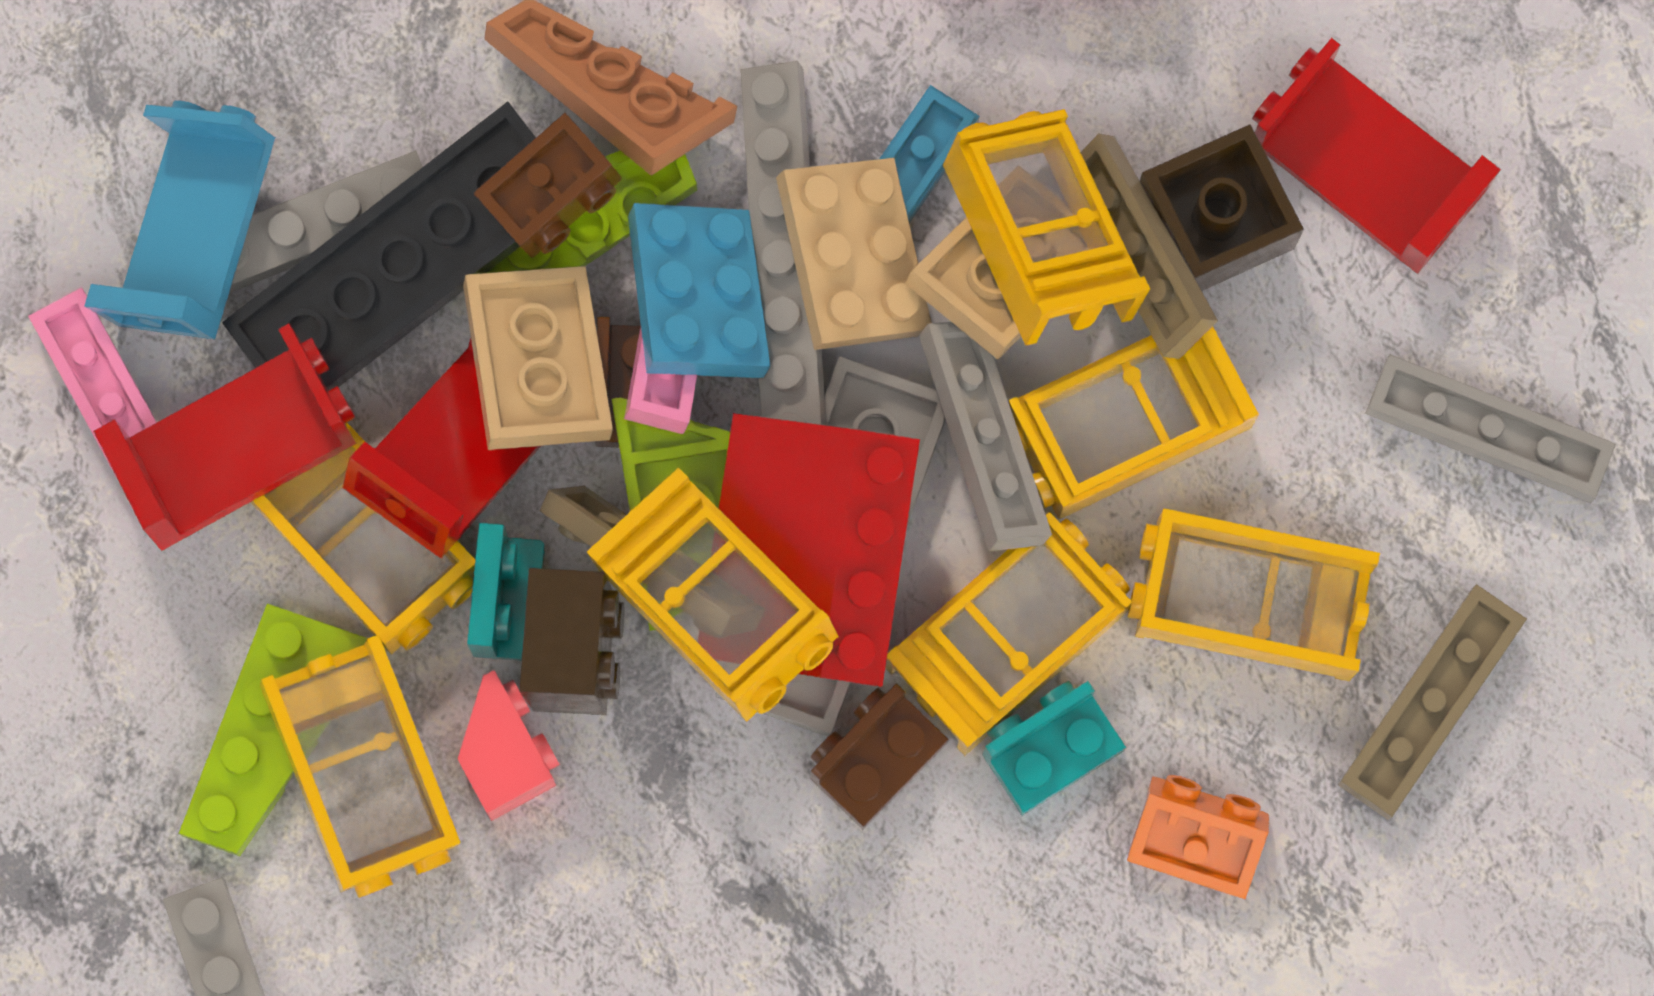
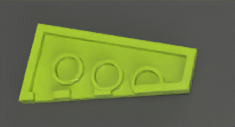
(600, 231)
(247, 759)

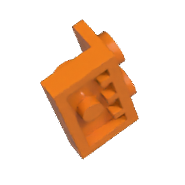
(1200, 835)

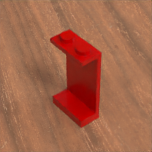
(1369, 159)
(230, 444)
(435, 464)

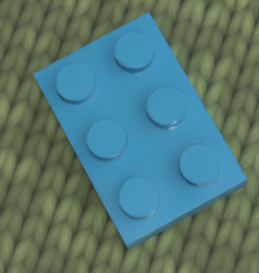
(698, 291)

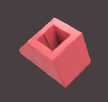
(499, 752)

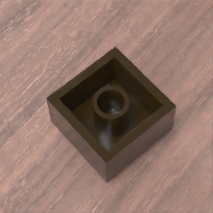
(1223, 207)
(570, 642)

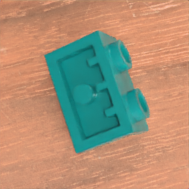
(501, 592)
(1051, 747)

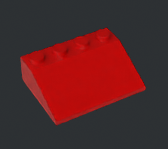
(832, 519)

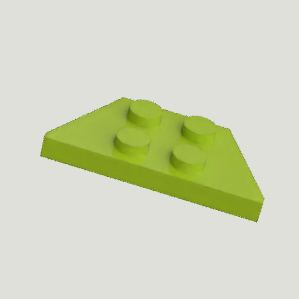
(655, 453)

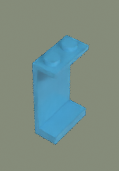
(191, 222)

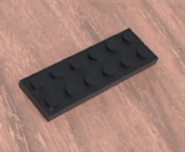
(392, 260)

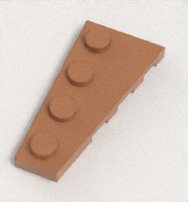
(608, 87)

